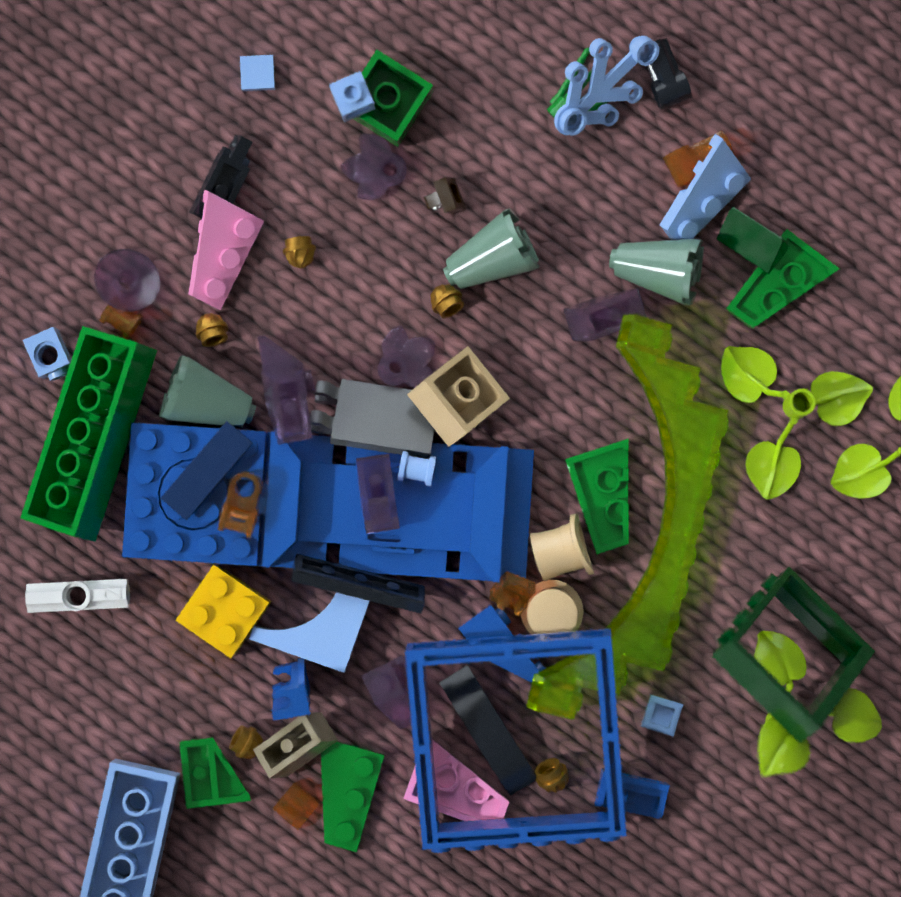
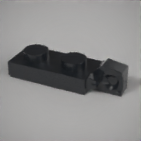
(225, 174)

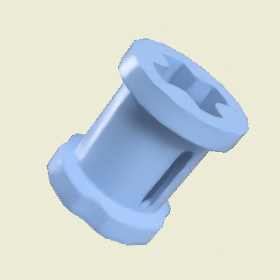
(416, 468)

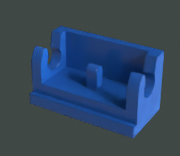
(291, 697)
(640, 794)

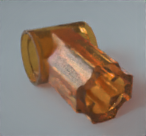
(684, 159)

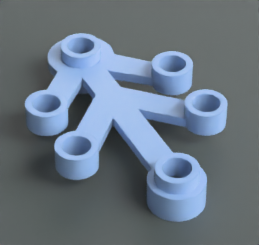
(574, 114)

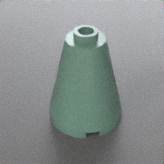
(492, 254)
(661, 266)
(204, 397)

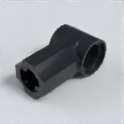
(668, 82)

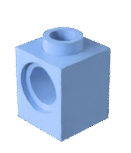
(352, 96)
(38, 344)

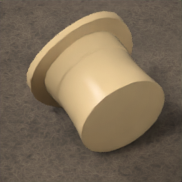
(561, 550)
(553, 608)

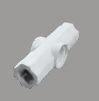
(56, 595)

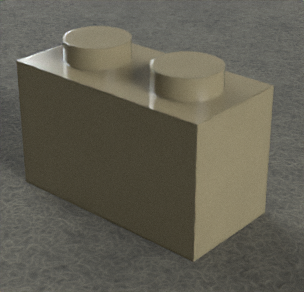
(295, 745)

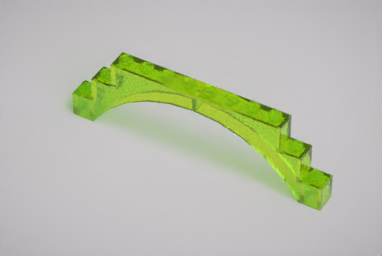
(690, 446)

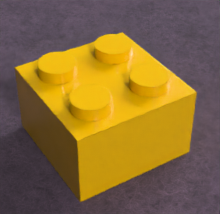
(223, 610)

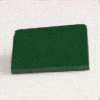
(752, 240)

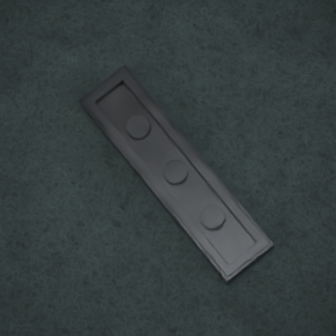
(358, 583)

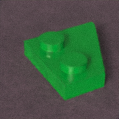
(208, 775)

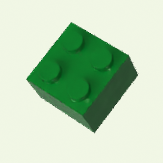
(396, 95)

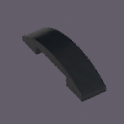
(488, 730)

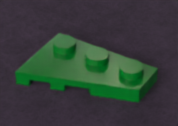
(791, 277)
(602, 492)
(347, 792)

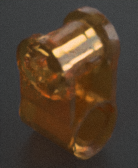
(241, 506)

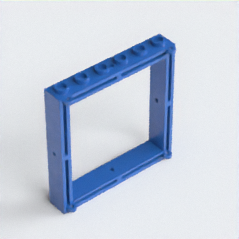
(511, 831)

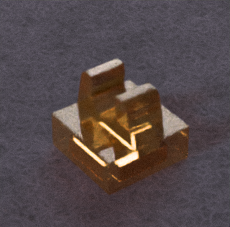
(512, 592)
(296, 805)

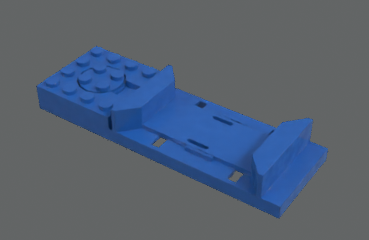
(319, 503)

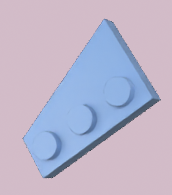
(709, 192)

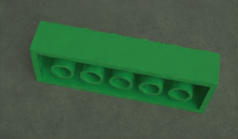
(88, 434)

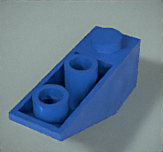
(494, 623)

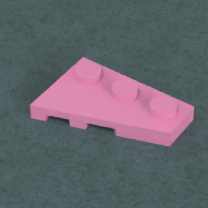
(222, 249)
(460, 790)

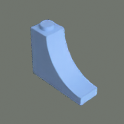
(324, 639)

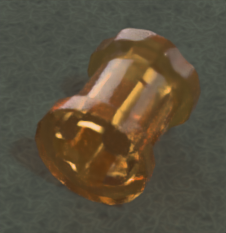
(124, 321)

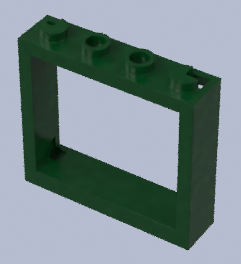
(823, 624)

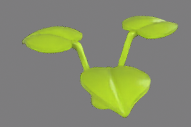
(836, 395)
(860, 467)
(778, 750)

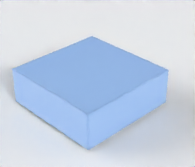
(257, 73)
(661, 715)

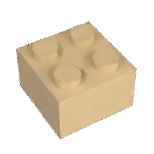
(458, 396)

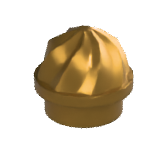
(299, 251)
(446, 300)
(211, 330)
(245, 741)
(552, 775)

